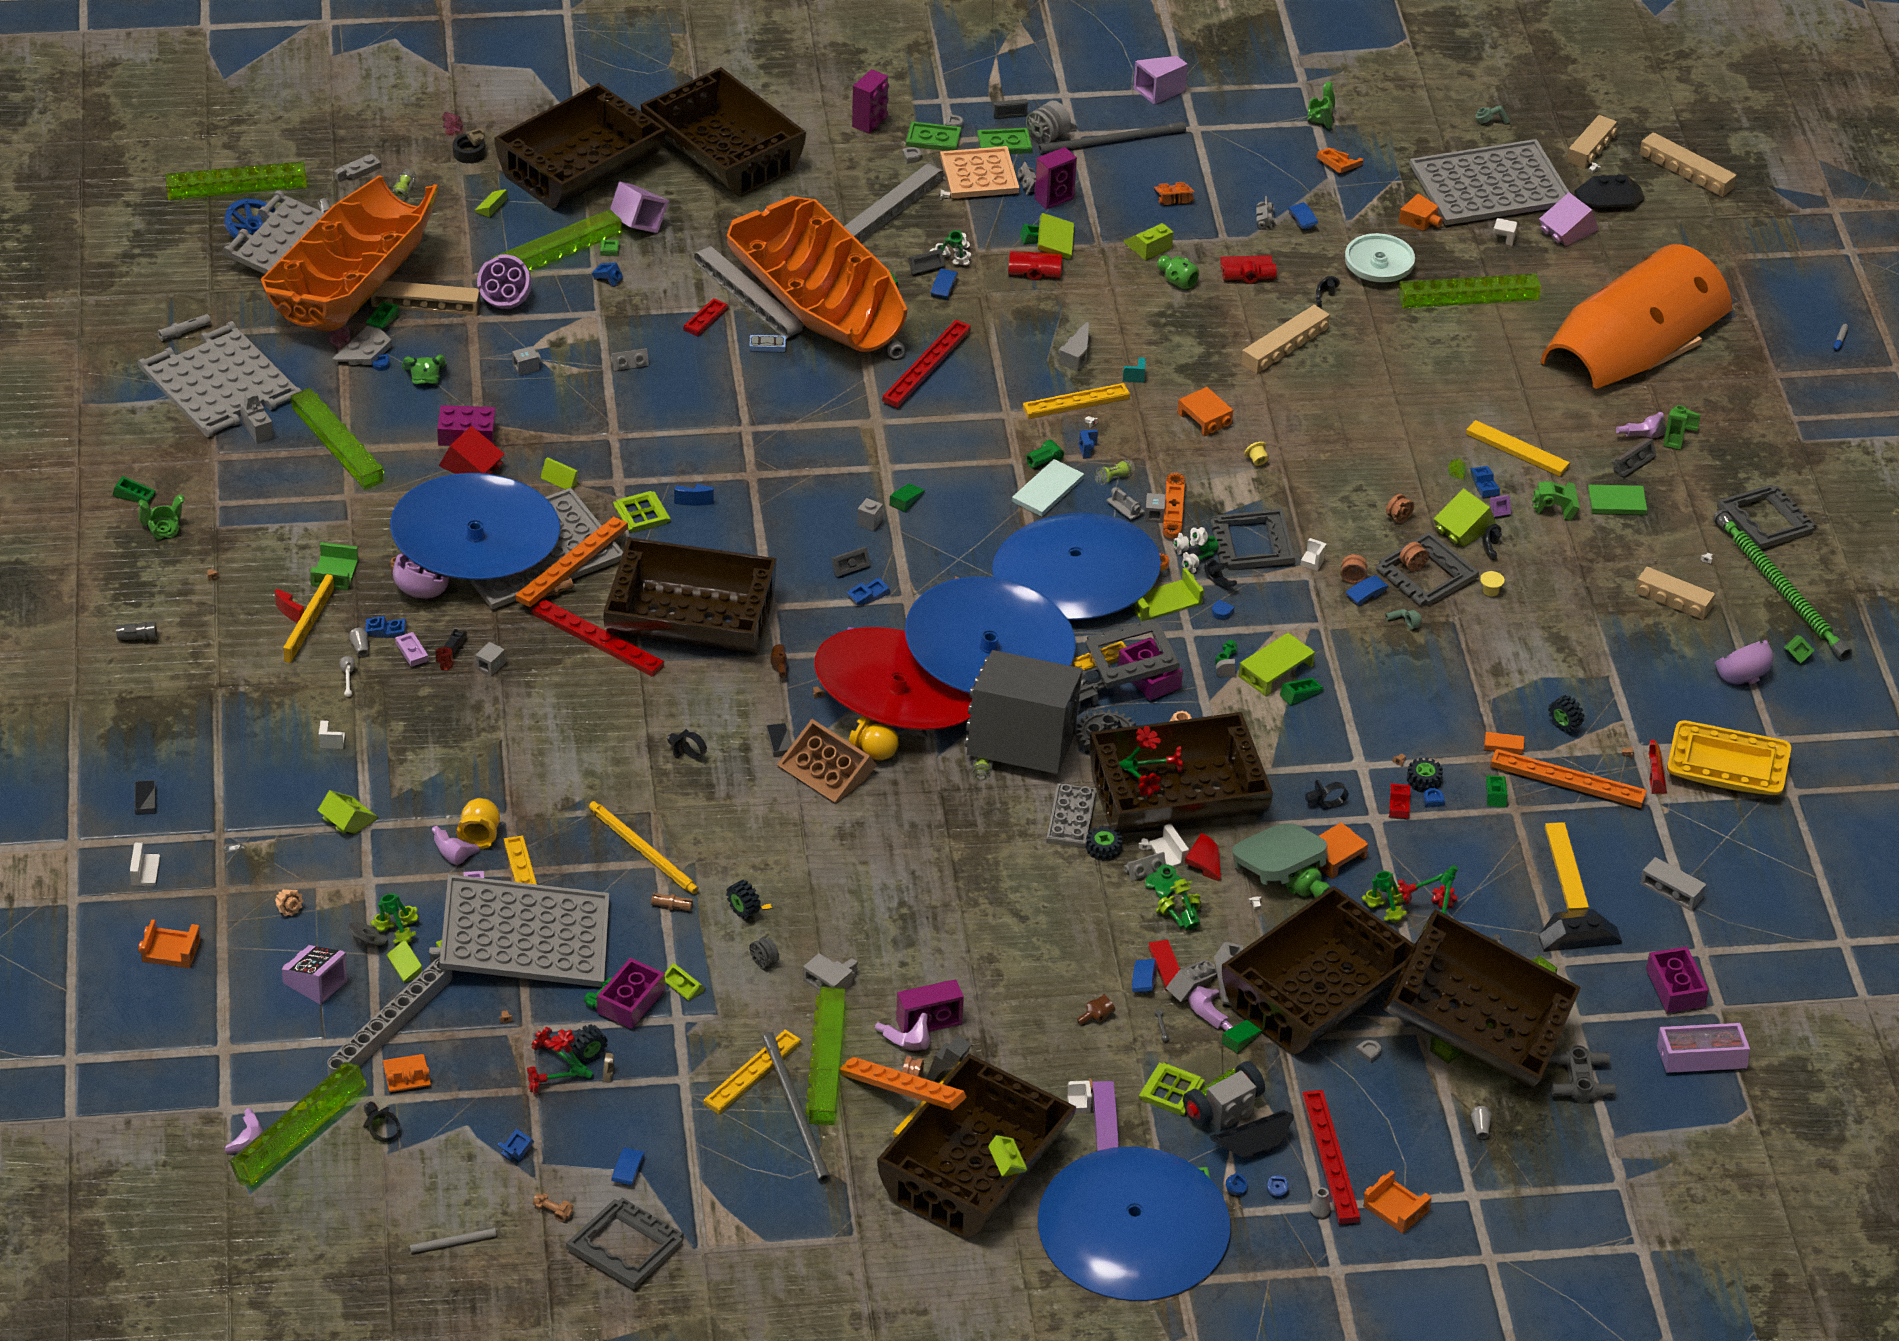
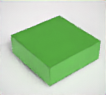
(609, 247)

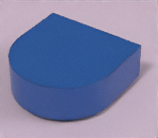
(381, 363)
(1222, 610)
(1433, 798)

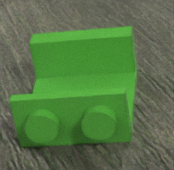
(335, 561)

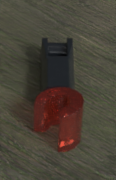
(445, 654)

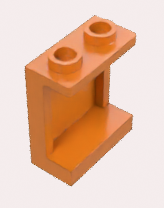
(1206, 409)
(1342, 847)
(169, 946)
(1396, 1203)

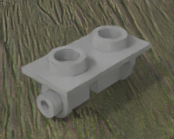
(1027, 178)
(1264, 214)
(629, 359)
(1125, 504)
(1144, 866)

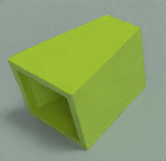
(1464, 518)

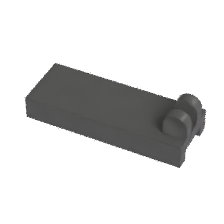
(1634, 457)

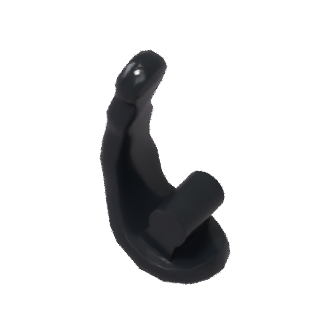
(1328, 283)
(1492, 533)
(1214, 572)

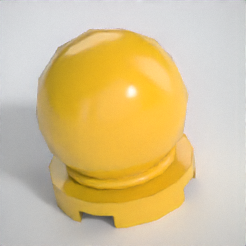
(875, 739)
(479, 823)

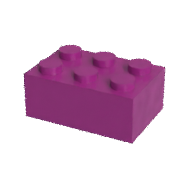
(870, 101)
(1055, 178)
(457, 419)
(1156, 685)
(1677, 979)
(630, 993)
(939, 1001)

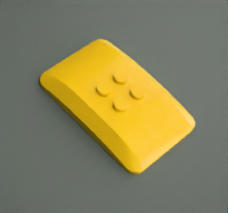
(1729, 758)

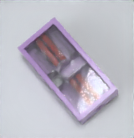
(1703, 1047)

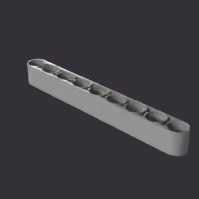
(895, 202)
(748, 292)
(392, 1017)

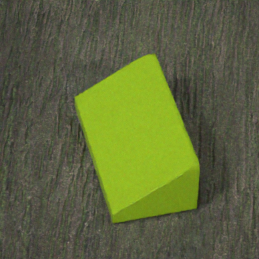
(492, 203)
(559, 474)
(405, 962)
(683, 982)
(1007, 1156)

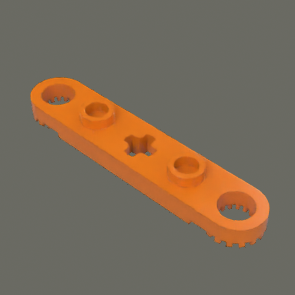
(1173, 514)

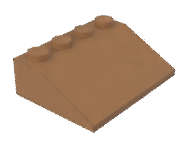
(826, 762)

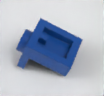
(608, 271)
(1087, 441)

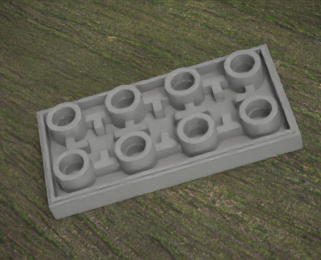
(1071, 815)

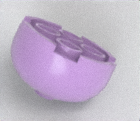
(504, 281)
(417, 580)
(1746, 664)

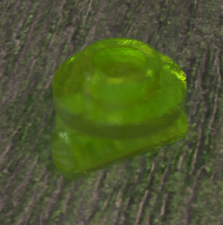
(1457, 467)

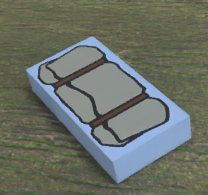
(767, 343)

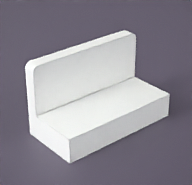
(1172, 846)
(143, 867)

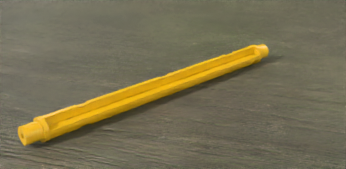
(642, 846)

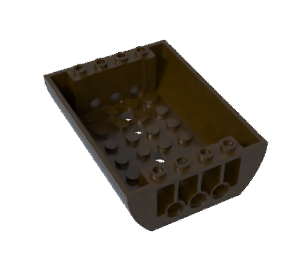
(577, 145)
(694, 586)
(1214, 754)
(1487, 986)

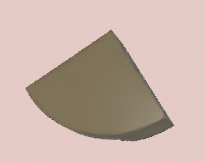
(476, 136)
(608, 1067)

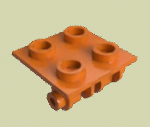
(1179, 188)
(406, 1072)

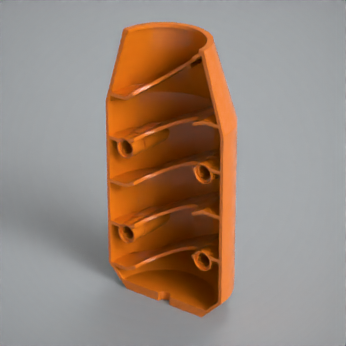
(347, 256)
(820, 272)
(1644, 314)

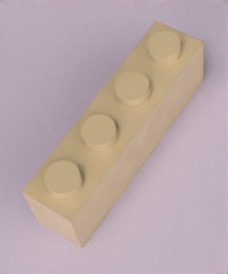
(1592, 141)
(1675, 593)

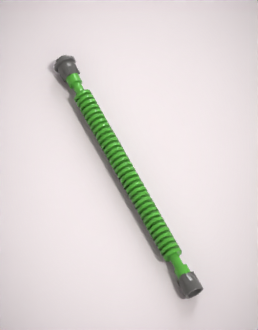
(1782, 584)

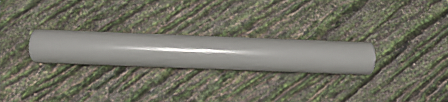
(454, 1240)

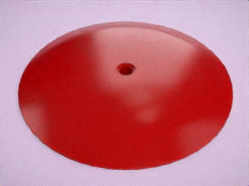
(882, 681)

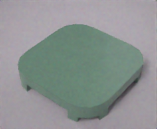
(1280, 852)

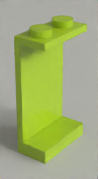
(1170, 598)
(1274, 661)

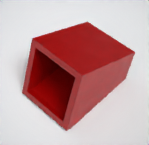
(472, 454)

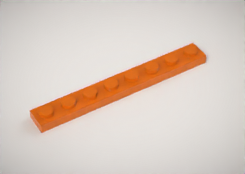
(571, 561)
(1568, 778)
(902, 1083)

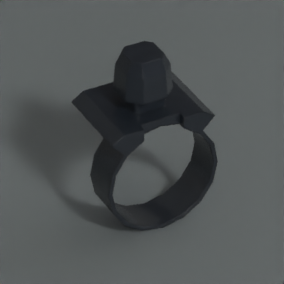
(680, 744)
(1321, 792)
(372, 1112)

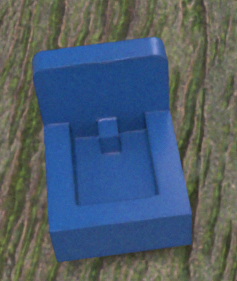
(516, 1145)

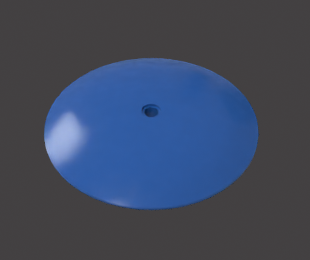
(475, 526)
(1081, 562)
(968, 617)
(1133, 1223)

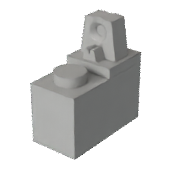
(255, 418)
(824, 973)

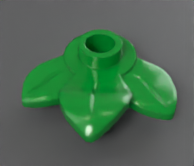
(1161, 881)

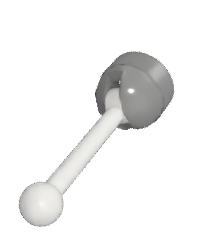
(348, 669)

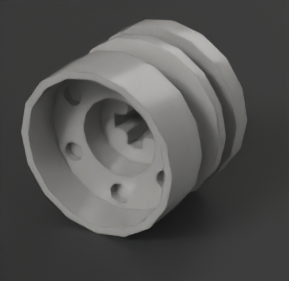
(1048, 122)

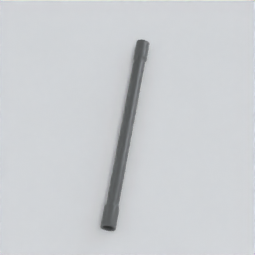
(1171, 128)
(818, 1164)

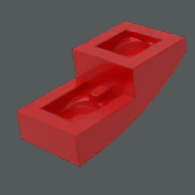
(285, 604)
(1399, 800)

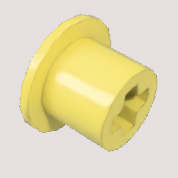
(1257, 453)
(1491, 583)

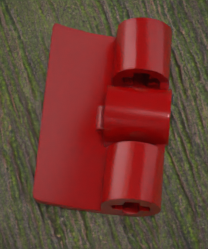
(1035, 264)
(1248, 268)

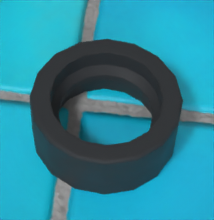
(467, 156)

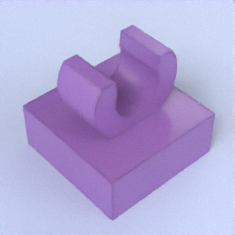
(1500, 505)

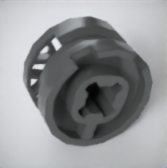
(765, 952)

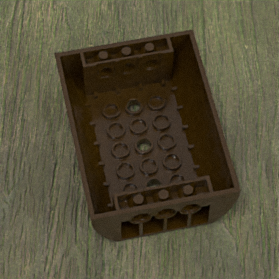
(728, 131)
(1278, 973)
(932, 1156)

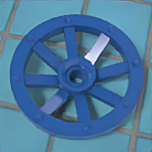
(251, 223)

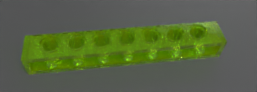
(236, 180)
(1469, 290)

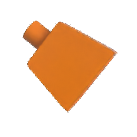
(1420, 213)

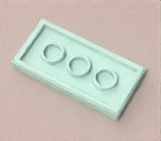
(1047, 487)

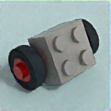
(1226, 1100)

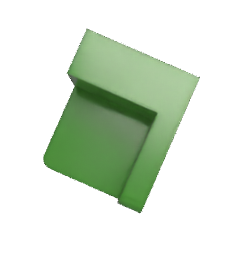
(1799, 648)

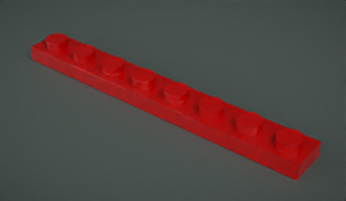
(926, 363)
(598, 637)
(1331, 1157)

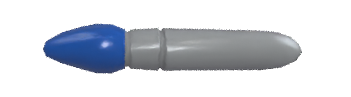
(1838, 343)

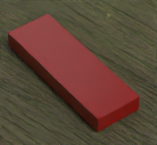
(705, 317)
(1165, 959)

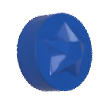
(1236, 1184)
(1277, 1186)

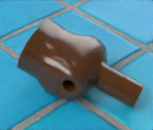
(779, 659)
(1097, 1009)

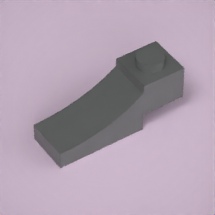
(948, 1057)

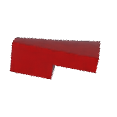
(1657, 775)
(1205, 856)

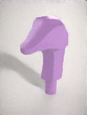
(1652, 427)
(453, 849)
(1201, 1004)
(914, 1040)
(252, 1131)

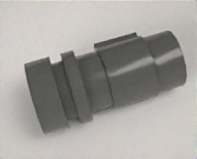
(137, 631)

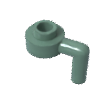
(1485, 114)
(1411, 617)

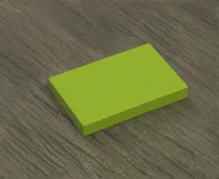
(1055, 235)

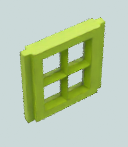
(656, 506)
(1154, 1081)

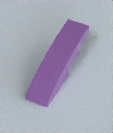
(1105, 1115)

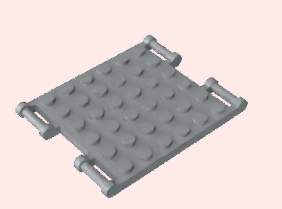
(275, 235)
(215, 377)

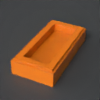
(1504, 742)

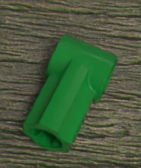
(1046, 453)

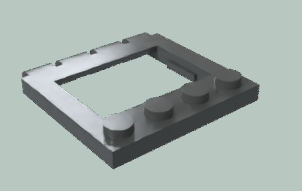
(1802, 524)
(1278, 535)
(1444, 556)
(1136, 670)
(613, 1264)

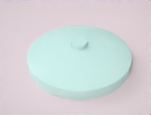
(1379, 257)

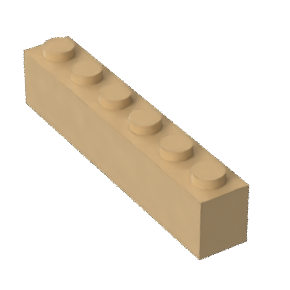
(1687, 164)
(428, 297)
(1285, 339)

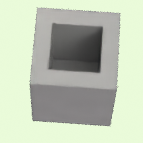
(526, 360)
(1155, 508)
(870, 514)
(490, 659)

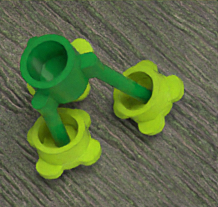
(1386, 883)
(1190, 903)
(390, 904)

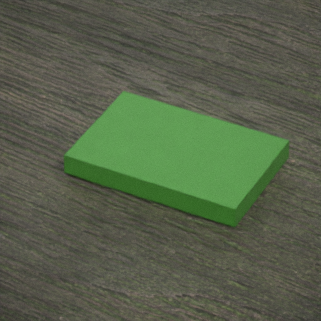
(933, 136)
(1015, 139)
(1617, 499)

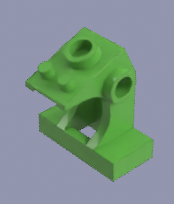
(1678, 421)
(1553, 493)

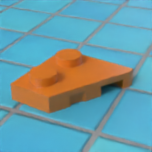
(1338, 160)

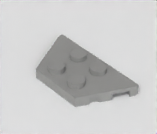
(364, 347)

